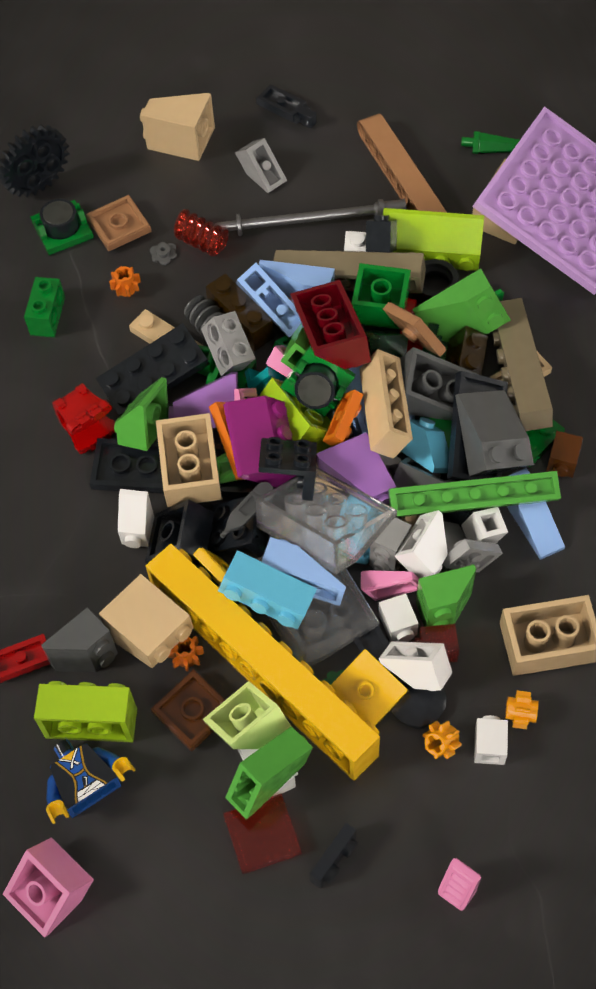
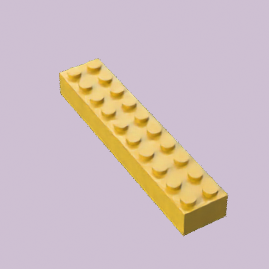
(267, 664)

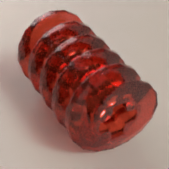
(200, 233)

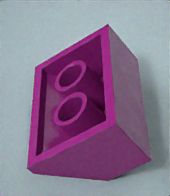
(247, 424)

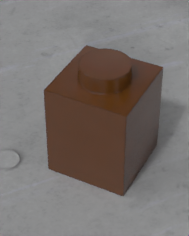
(564, 454)

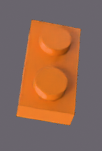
(346, 411)

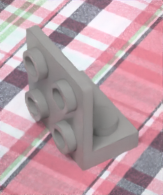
(467, 552)

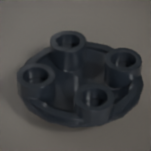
(419, 706)

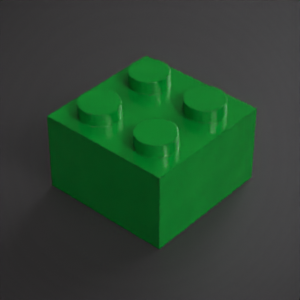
(377, 287)

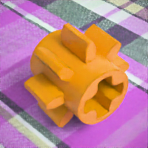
(521, 709)
(442, 739)

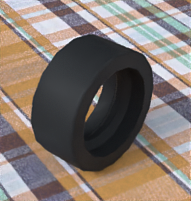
(437, 268)

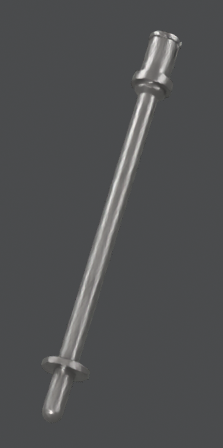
(376, 209)

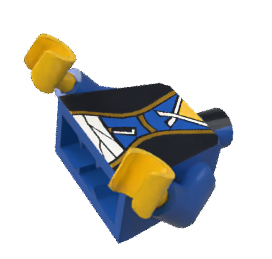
(82, 778)

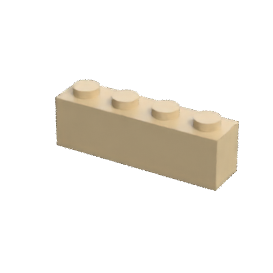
(385, 404)

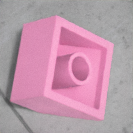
(47, 885)

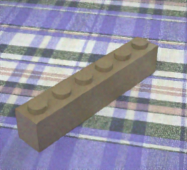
(347, 264)
(522, 368)

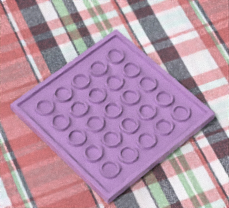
(549, 196)

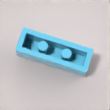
(267, 590)

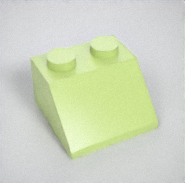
(247, 719)

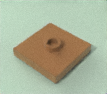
(118, 223)
(414, 329)

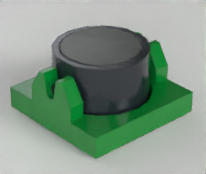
(61, 225)
(316, 383)

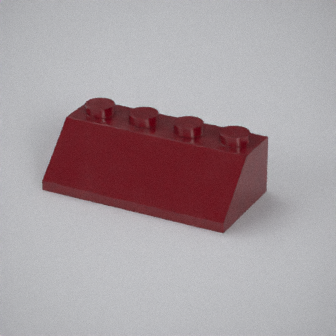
(332, 325)

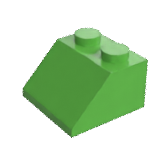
(138, 423)
(444, 595)

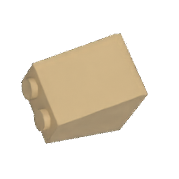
(178, 124)
(146, 622)

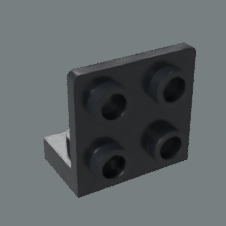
(290, 458)
(248, 537)

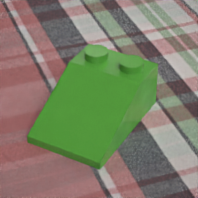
(465, 303)

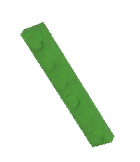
(475, 494)

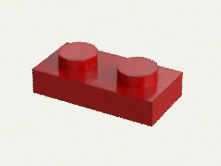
(22, 658)

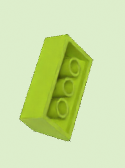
(440, 236)

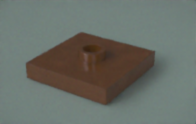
(185, 708)

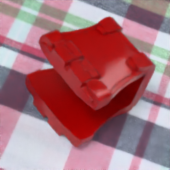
(84, 417)

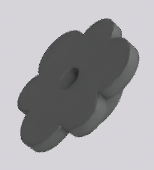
(163, 253)

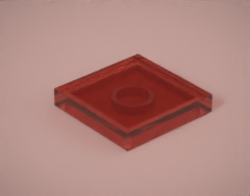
(264, 836)

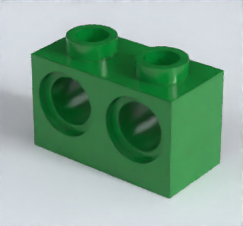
(44, 307)

